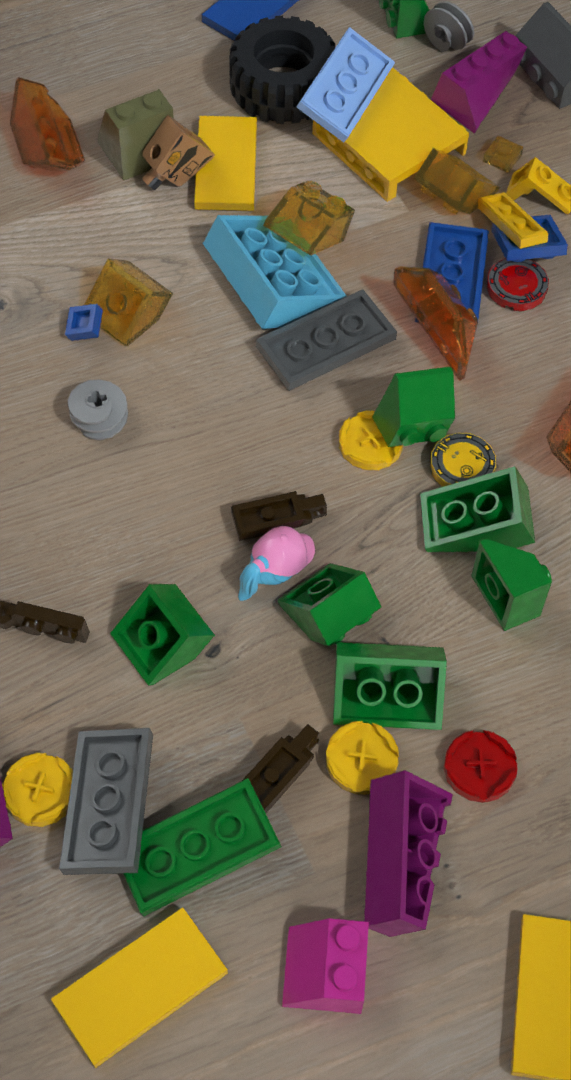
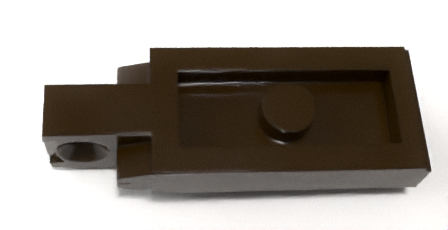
(288, 509)
(38, 619)
(282, 766)

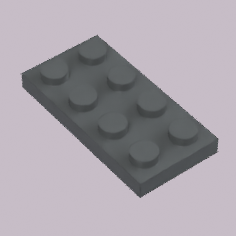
(326, 339)
(107, 802)

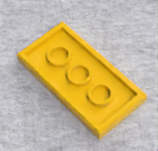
(229, 177)
(139, 987)
(543, 1000)

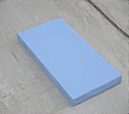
(345, 85)

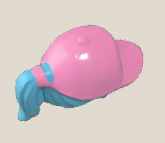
(276, 559)

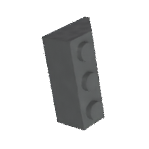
(548, 53)

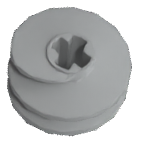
(448, 26)
(98, 409)

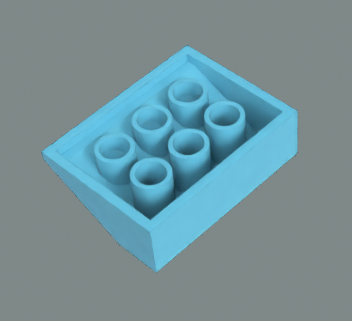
(269, 272)

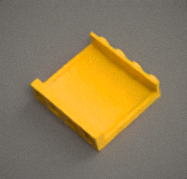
(395, 135)

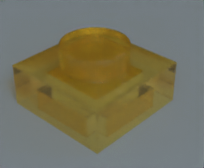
(503, 154)

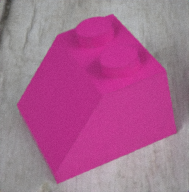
(326, 966)

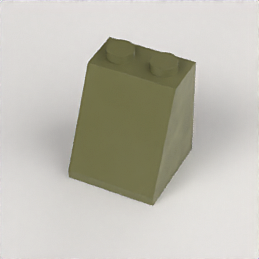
(129, 129)

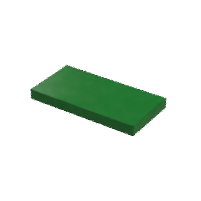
(200, 846)

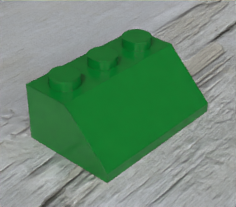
(389, 685)

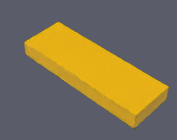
(512, 220)

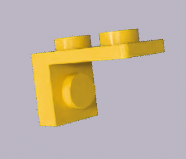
(544, 180)

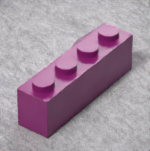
(477, 80)
(402, 851)

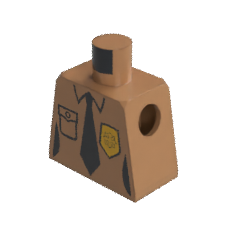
(174, 154)

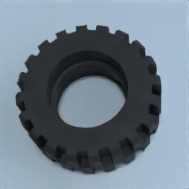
(274, 45)

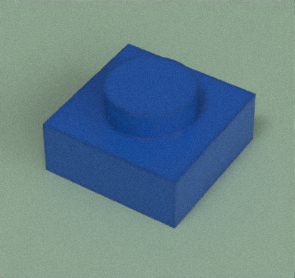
(84, 322)

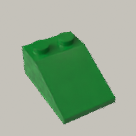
(476, 510)

